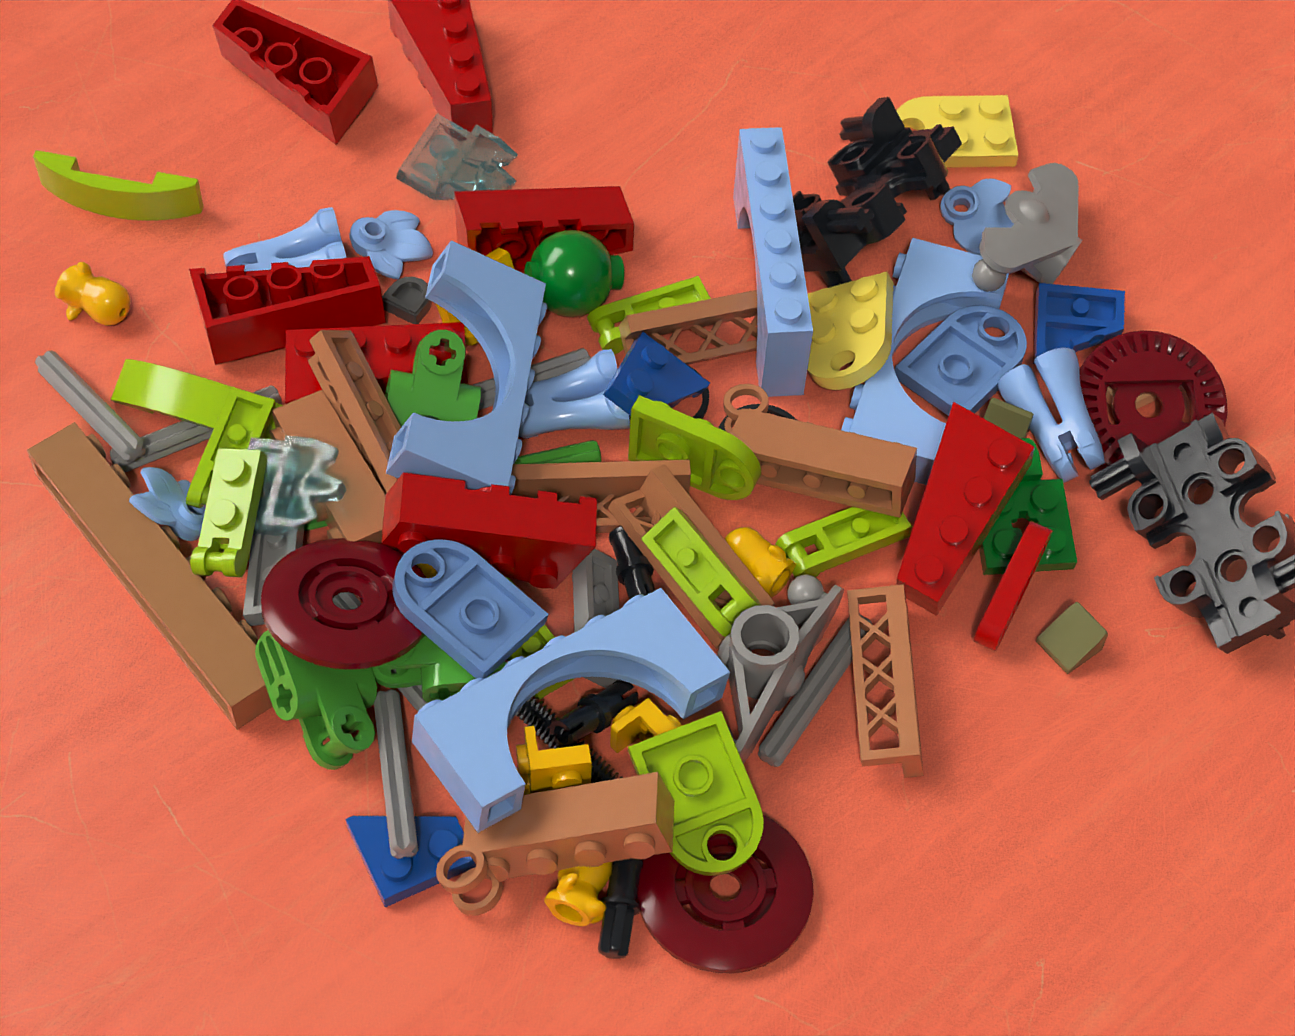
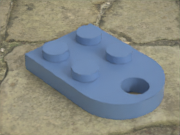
(962, 360)
(466, 606)

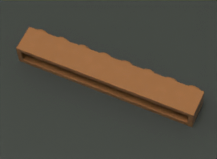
(154, 571)

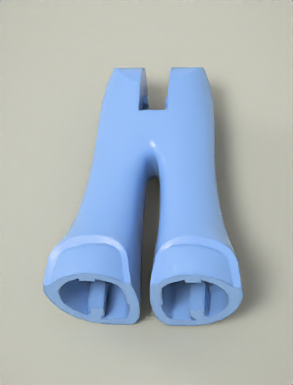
(312, 241)
(1062, 377)
(575, 400)

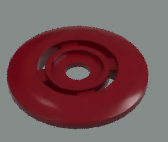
(1153, 365)
(309, 625)
(755, 924)

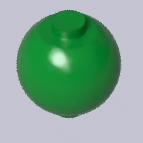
(575, 272)

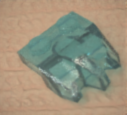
(456, 160)
(294, 482)

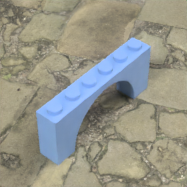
(929, 289)
(783, 312)
(504, 316)
(639, 644)

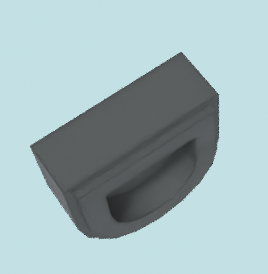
(407, 299)

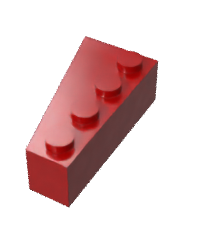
(447, 56)
(299, 67)
(526, 217)
(253, 309)
(382, 346)
(963, 498)
(517, 535)

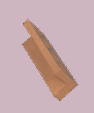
(694, 317)
(356, 398)
(595, 480)
(657, 497)
(902, 683)

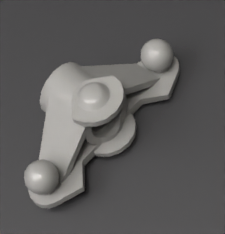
(1042, 231)
(791, 635)

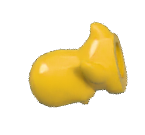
(98, 296)
(762, 559)
(577, 893)

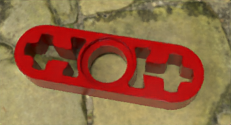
(1013, 586)

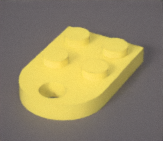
(980, 122)
(850, 326)

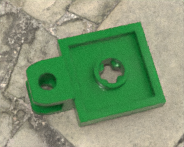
(1037, 502)

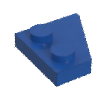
(1076, 317)
(653, 374)
(407, 876)

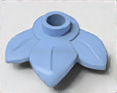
(985, 210)
(390, 241)
(167, 504)

